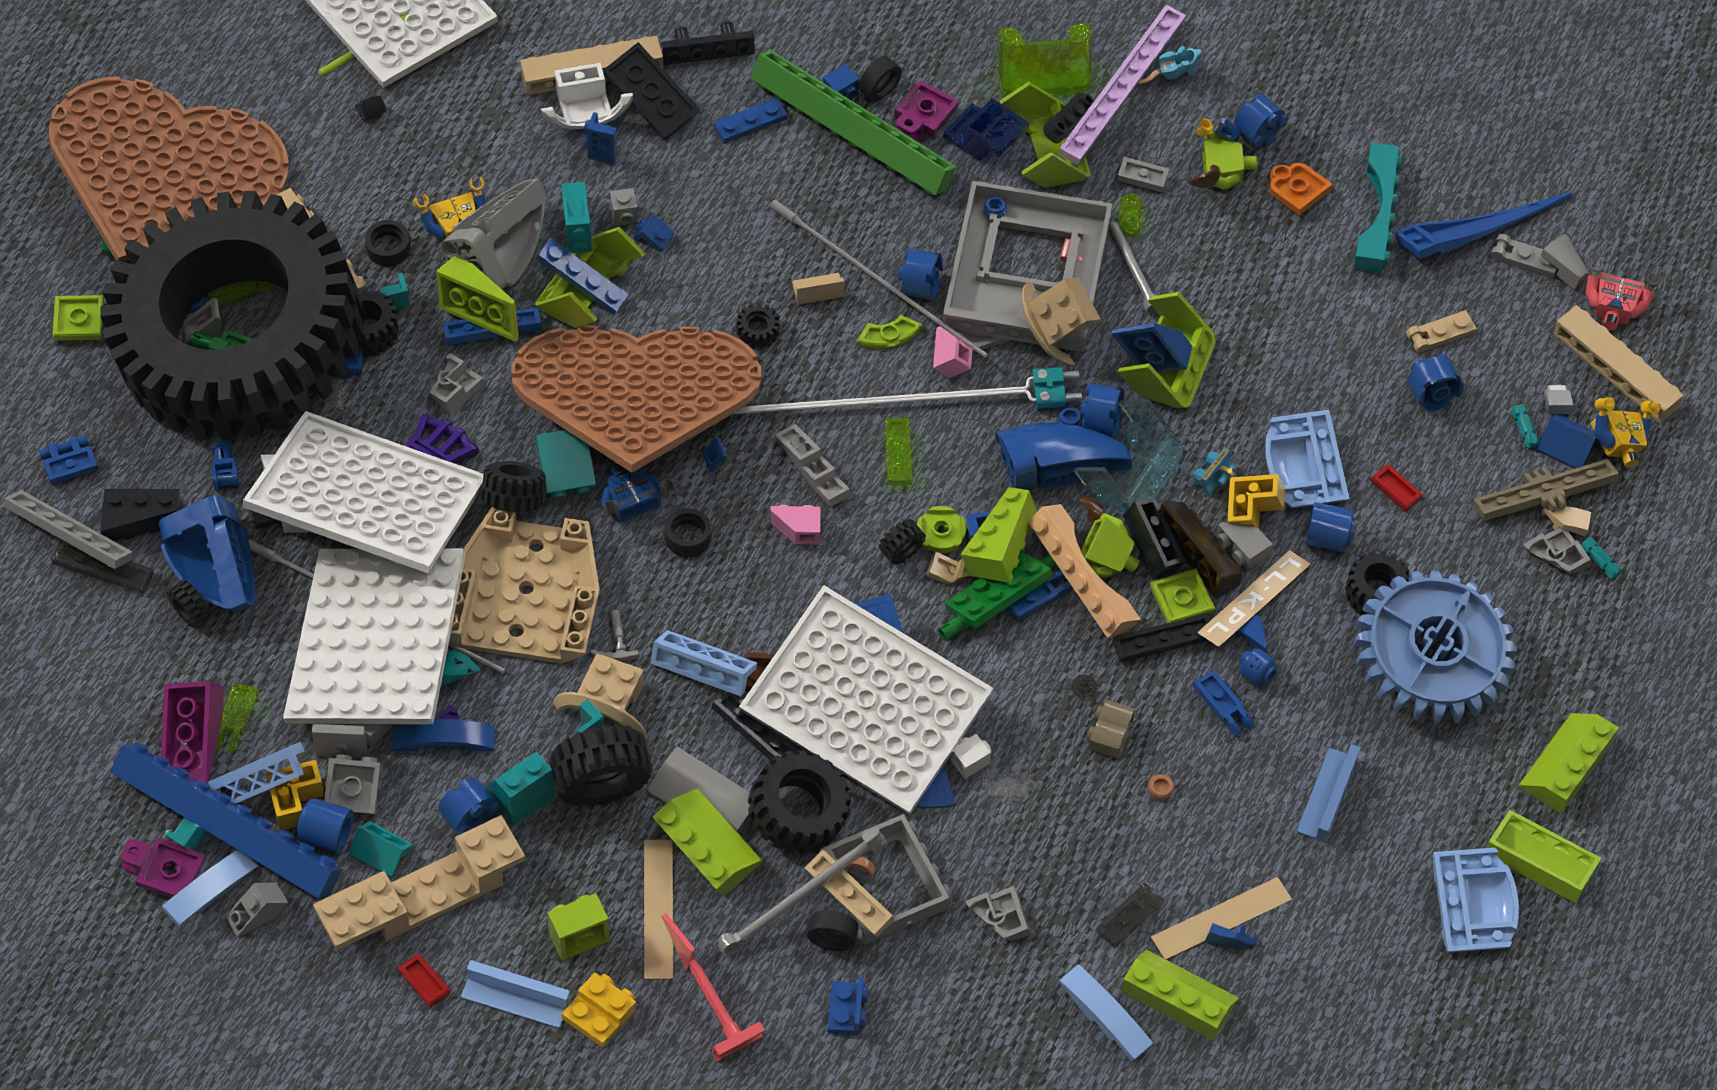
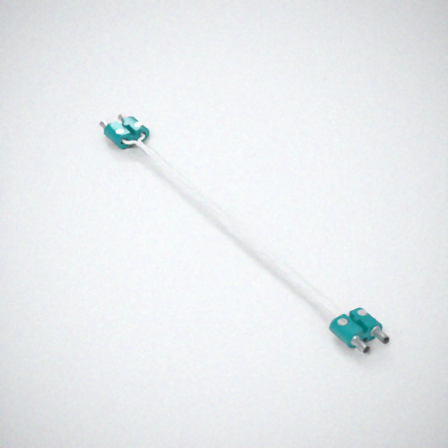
(1046, 385)

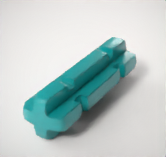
(1525, 426)
(1601, 558)

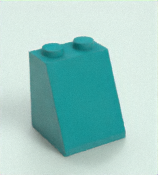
(565, 463)
(523, 788)

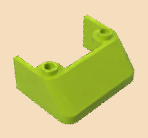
(1038, 108)
(609, 257)
(1178, 386)

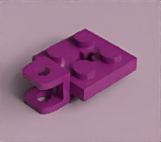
(916, 120)
(150, 864)

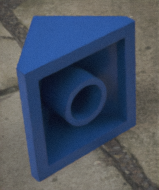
(1567, 441)

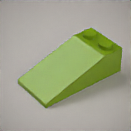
(476, 298)

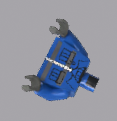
(633, 493)

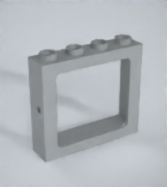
(905, 832)

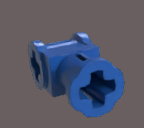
(224, 469)

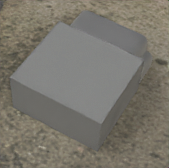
(1558, 399)

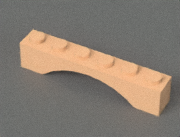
(1106, 606)

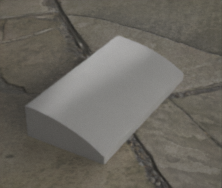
(685, 773)

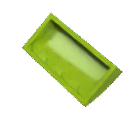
(1544, 856)

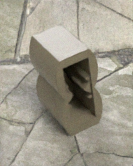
(1111, 728)

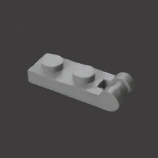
(1522, 256)

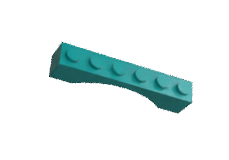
(1381, 170)

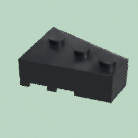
(136, 511)

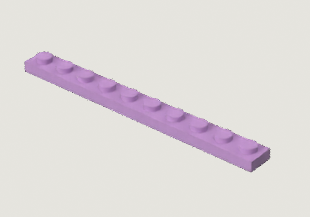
(1121, 85)

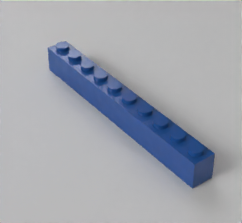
(226, 820)

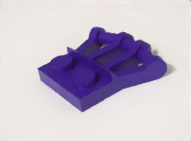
(442, 428)

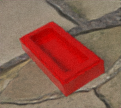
(1396, 488)
(424, 980)

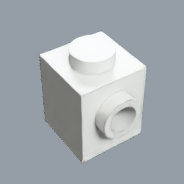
(971, 755)

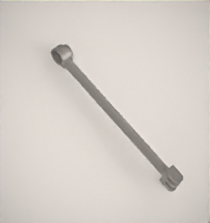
(872, 839)

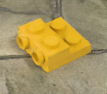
(600, 1009)

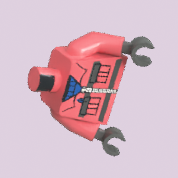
(1617, 297)

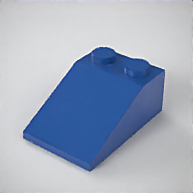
(1155, 345)

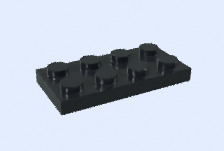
(653, 90)

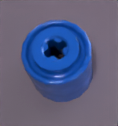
(1330, 527)
(325, 825)

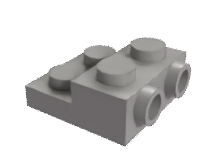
(354, 783)

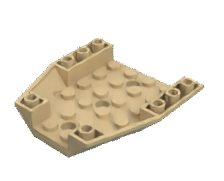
(553, 616)

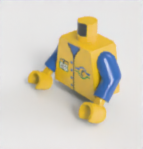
(447, 213)
(1623, 432)

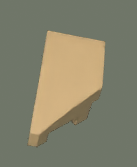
(1569, 519)
(946, 569)

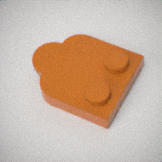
(1298, 186)

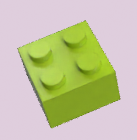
(578, 926)

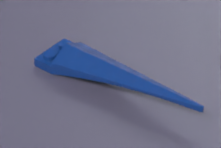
(1444, 236)

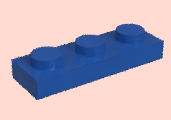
(750, 120)

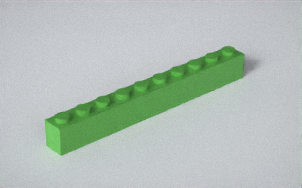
(853, 123)

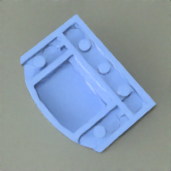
(1306, 459)
(1475, 899)

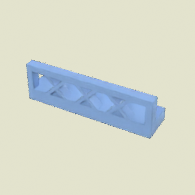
(702, 664)
(258, 766)

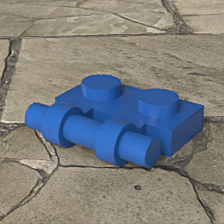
(71, 464)

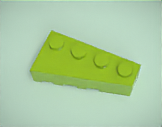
(1000, 538)

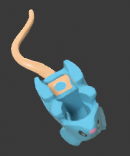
(1176, 64)

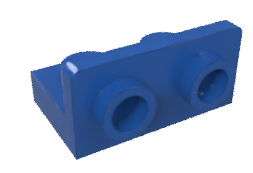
(600, 140)
(845, 1007)

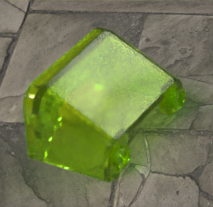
(1052, 65)

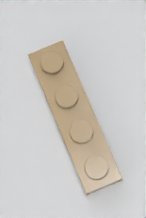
(852, 895)

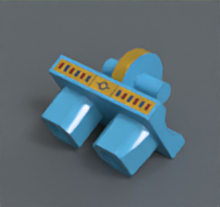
(1219, 472)

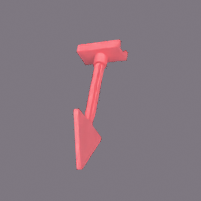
(735, 1037)

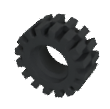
(758, 314)
(902, 541)
(188, 603)

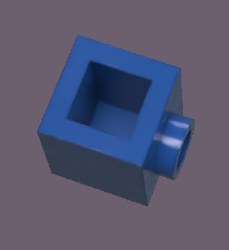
(843, 81)

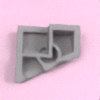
(1565, 257)
(455, 384)
(1560, 550)
(1002, 913)

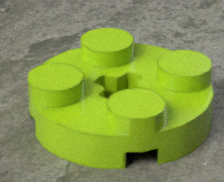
(951, 521)

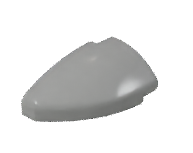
(501, 233)

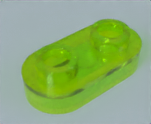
(1132, 213)

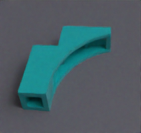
(576, 217)

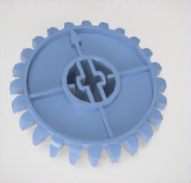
(1442, 612)

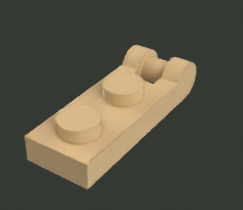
(1441, 331)

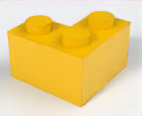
(1254, 494)
(288, 795)

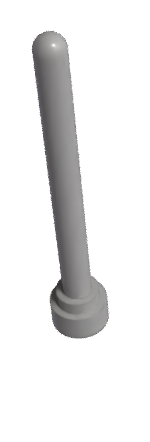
(1134, 267)

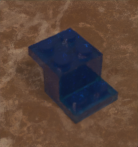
(986, 129)

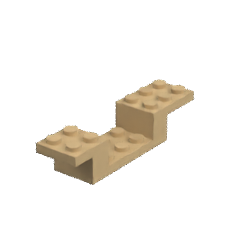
(424, 893)

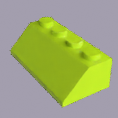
(1569, 759)
(708, 840)
(1178, 994)

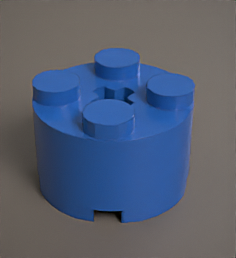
(1260, 121)
(921, 274)
(1435, 382)
(1102, 409)
(468, 806)

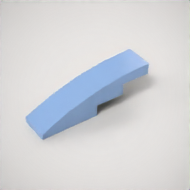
(209, 887)
(1105, 1011)

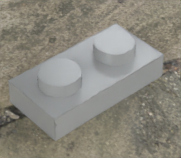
(1143, 174)

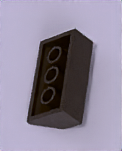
(1201, 550)

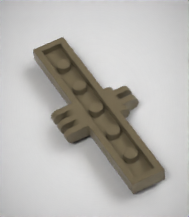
(1546, 489)

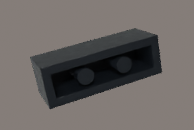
(1154, 538)

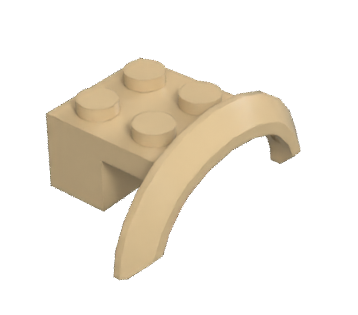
(1058, 314)
(610, 688)

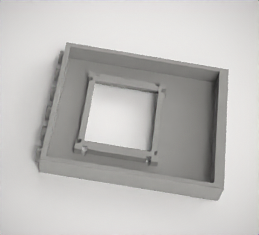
(995, 304)

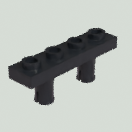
(707, 47)

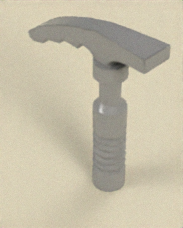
(621, 653)

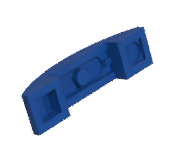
(444, 734)

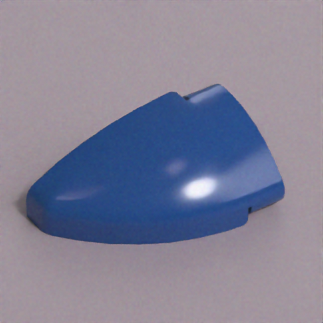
(1054, 451)
(210, 552)

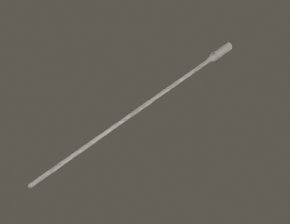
(794, 219)
(273, 556)

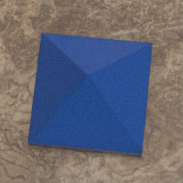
(714, 454)

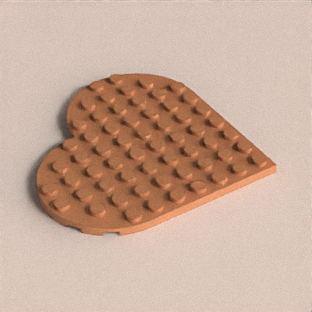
(142, 153)
(632, 392)

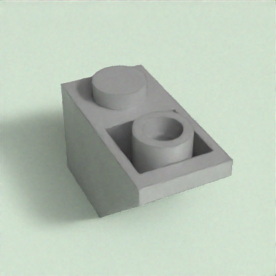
(1245, 543)
(256, 907)

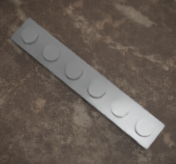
(68, 529)

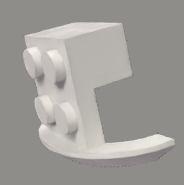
(581, 93)

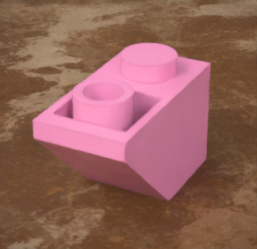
(951, 354)
(797, 523)

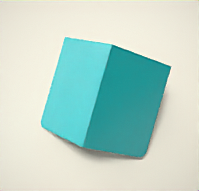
(397, 293)
(187, 834)

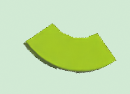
(889, 334)

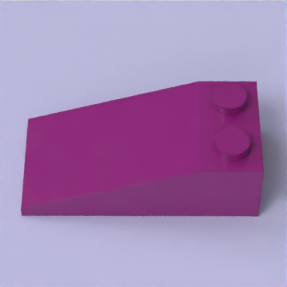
(191, 725)

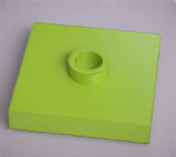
(77, 318)
(1182, 596)

